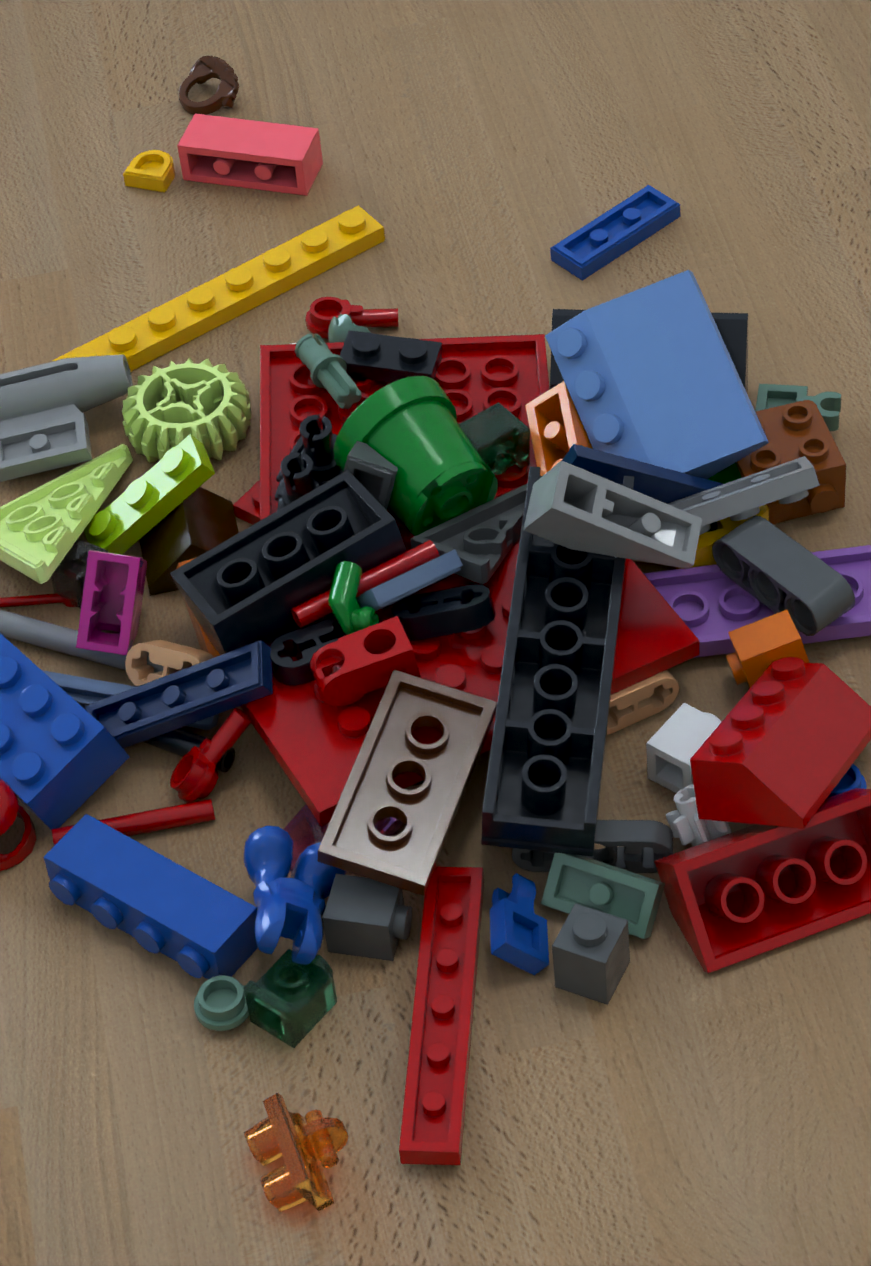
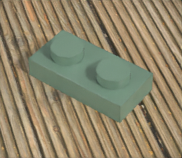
(605, 889)

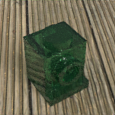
(499, 438)
(291, 997)

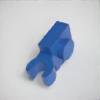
(515, 929)

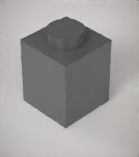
(365, 918)
(591, 953)

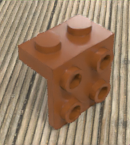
(793, 433)

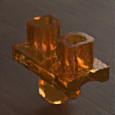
(301, 1147)

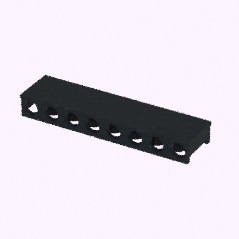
(553, 697)

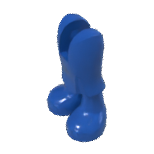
(285, 904)

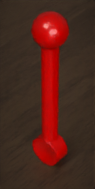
(34, 600)

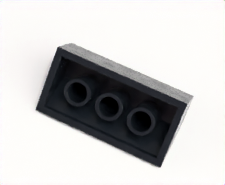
(256, 577)

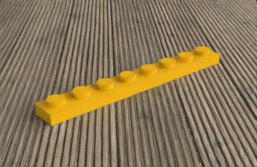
(238, 290)

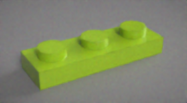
(151, 497)

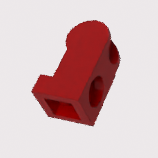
(362, 662)

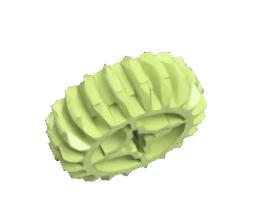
(185, 402)

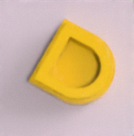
(150, 171)

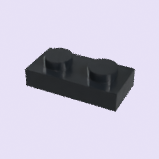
(389, 357)

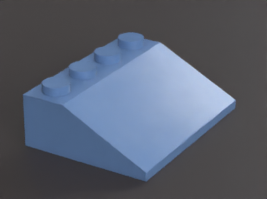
(658, 380)

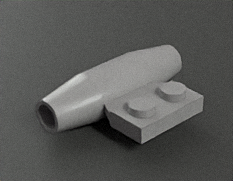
(45, 408)

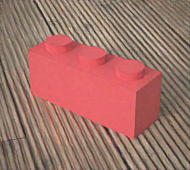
(250, 154)

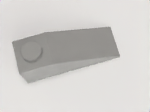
(609, 519)

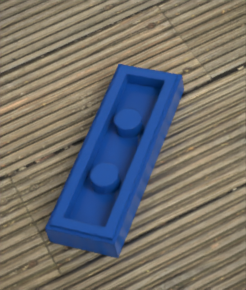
(615, 232)

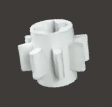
(686, 823)

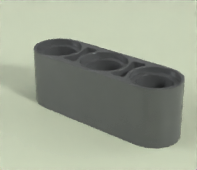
(783, 575)

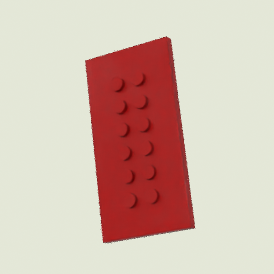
(321, 741)

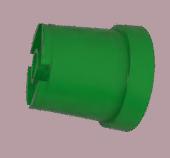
(435, 460)

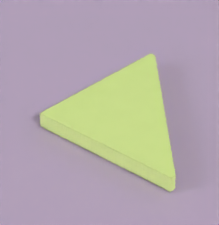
(48, 520)

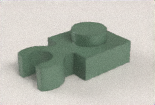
(777, 395)

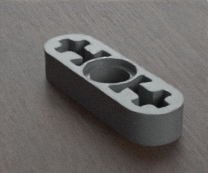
(642, 842)

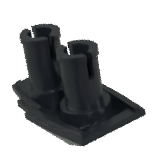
(309, 462)

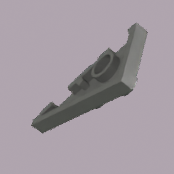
(480, 535)

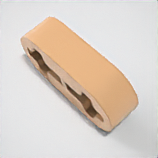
(168, 654)
(641, 701)

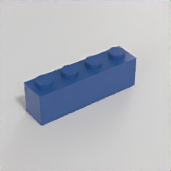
(152, 899)

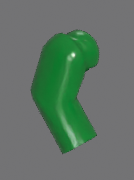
(344, 602)

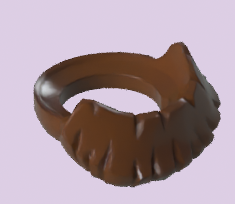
(203, 70)

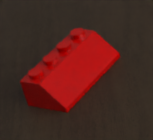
(781, 747)
(772, 882)

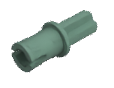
(327, 370)

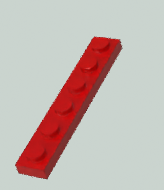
(442, 1018)

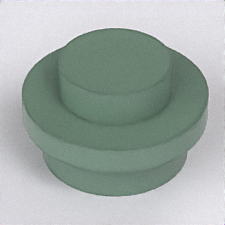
(221, 1003)

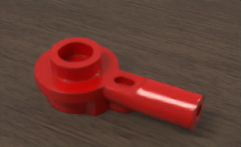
(325, 308)
(196, 772)

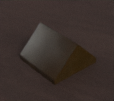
(184, 534)

